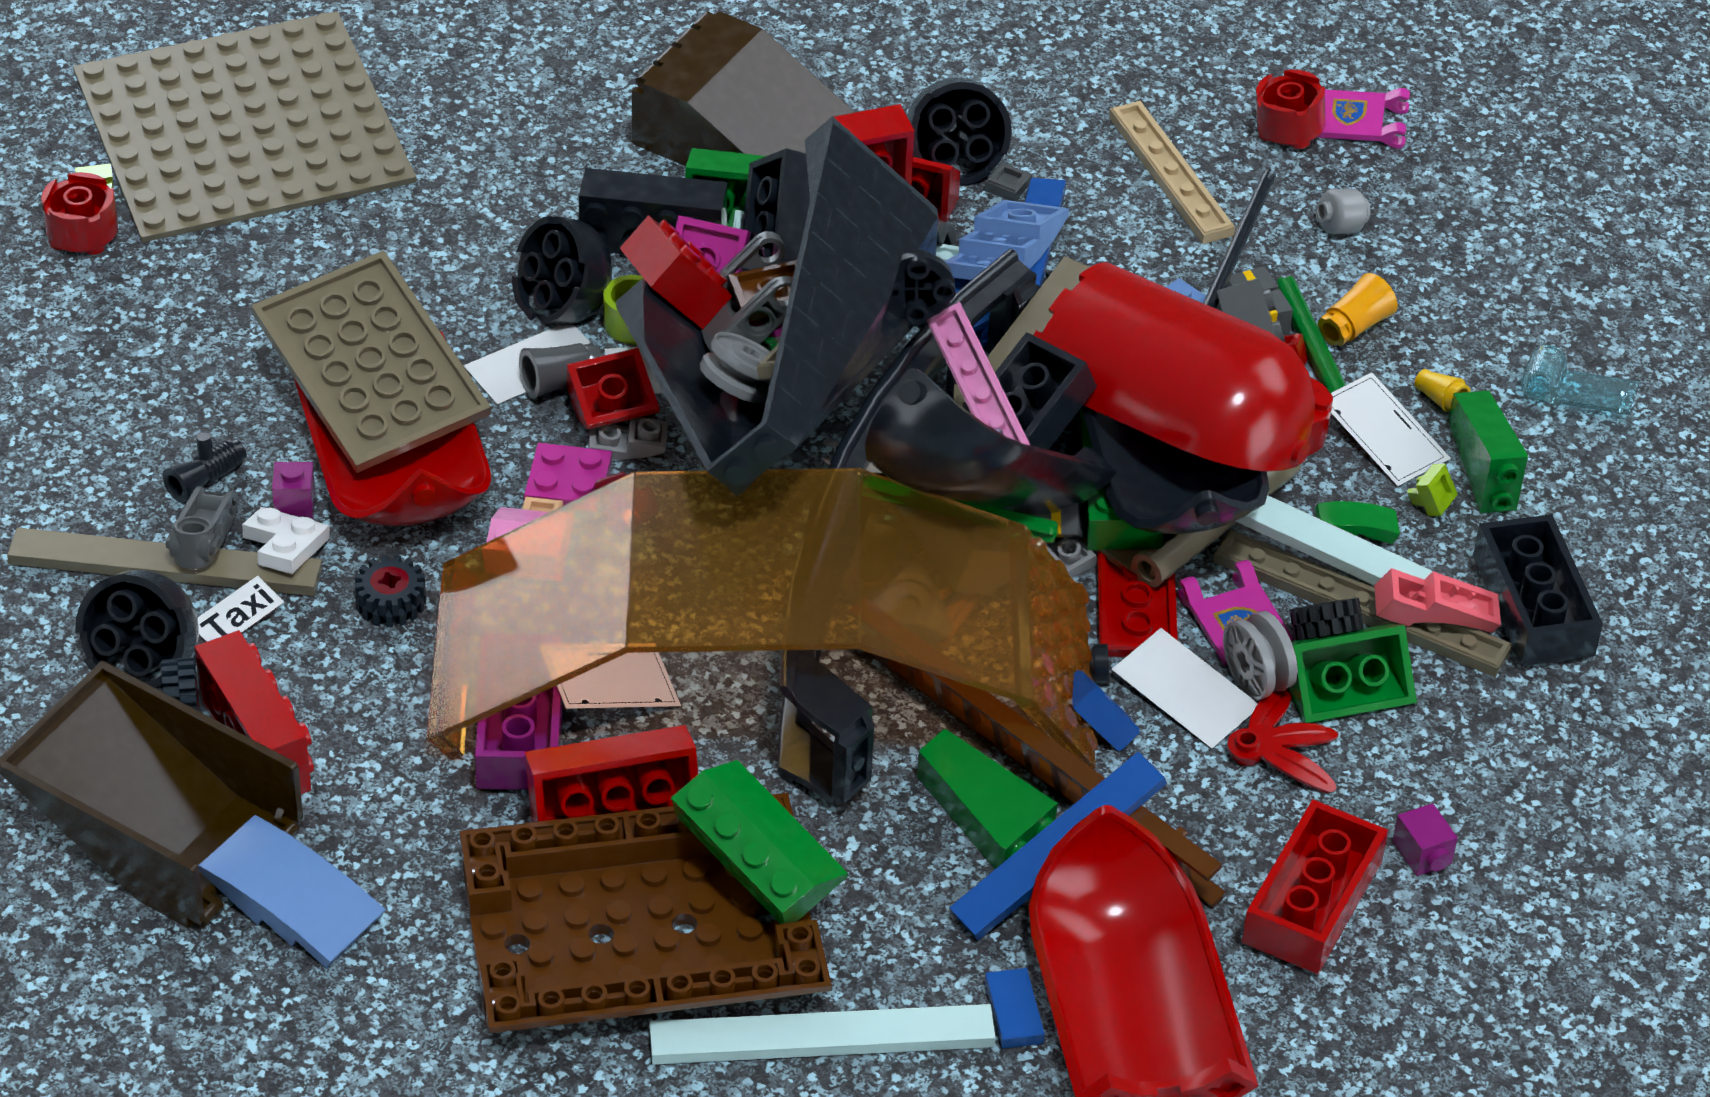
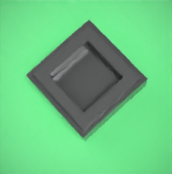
(1008, 182)

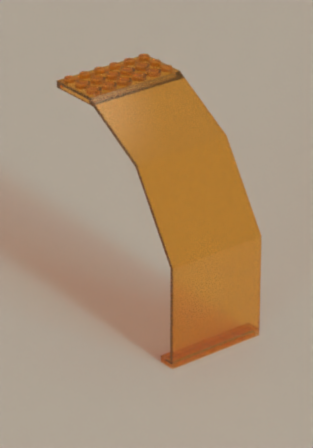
(778, 568)

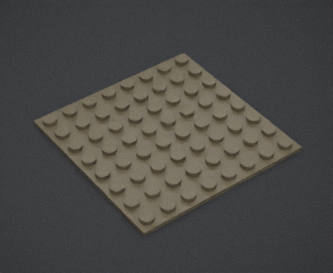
(242, 126)

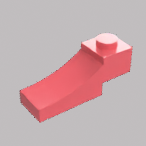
(1435, 600)

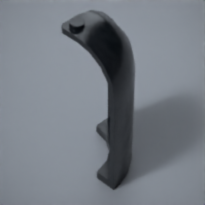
(947, 452)
(1167, 487)

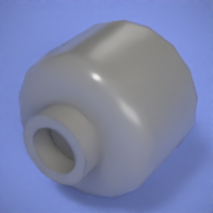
(1342, 211)

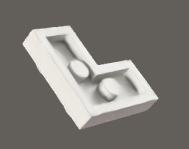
(286, 537)

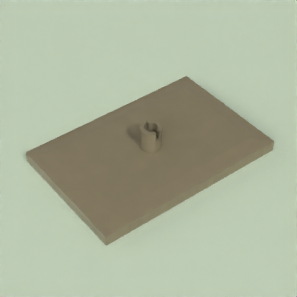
(370, 361)

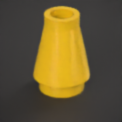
(1440, 387)

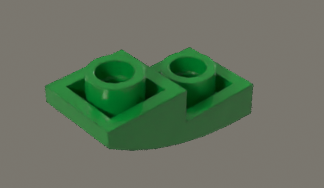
(1358, 517)

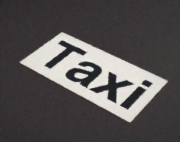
(239, 610)

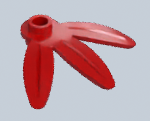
(1264, 742)

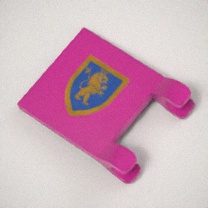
(1361, 114)
(1219, 610)

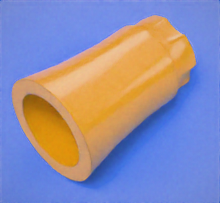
(1359, 309)

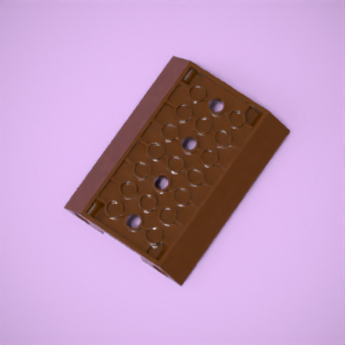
(635, 882)

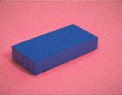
(1014, 1008)

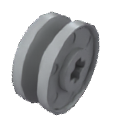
(735, 367)
(1260, 655)

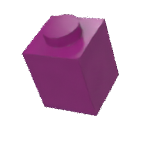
(294, 488)
(1425, 839)

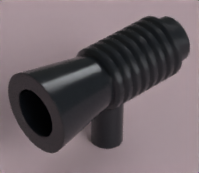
(205, 468)

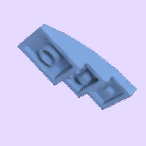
(1006, 226)
(291, 890)

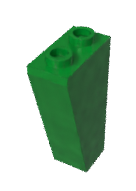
(1488, 450)
(983, 797)

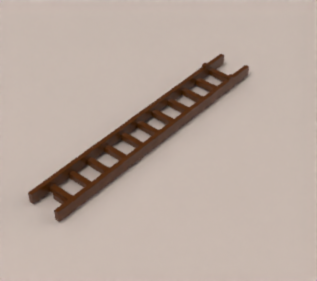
(1051, 764)

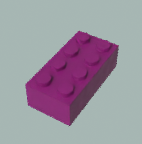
(510, 733)

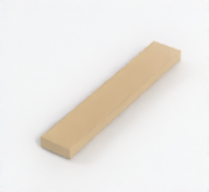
(1171, 172)

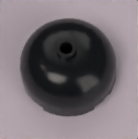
(960, 119)
(567, 265)
(138, 612)

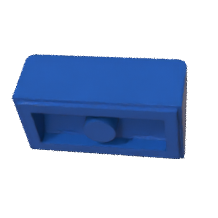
(1102, 712)

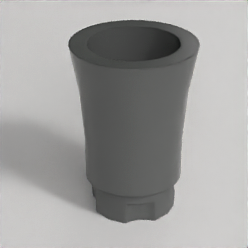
(546, 368)

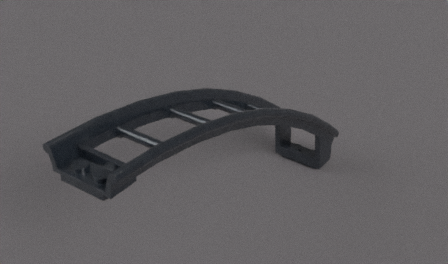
(809, 688)

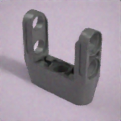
(736, 321)

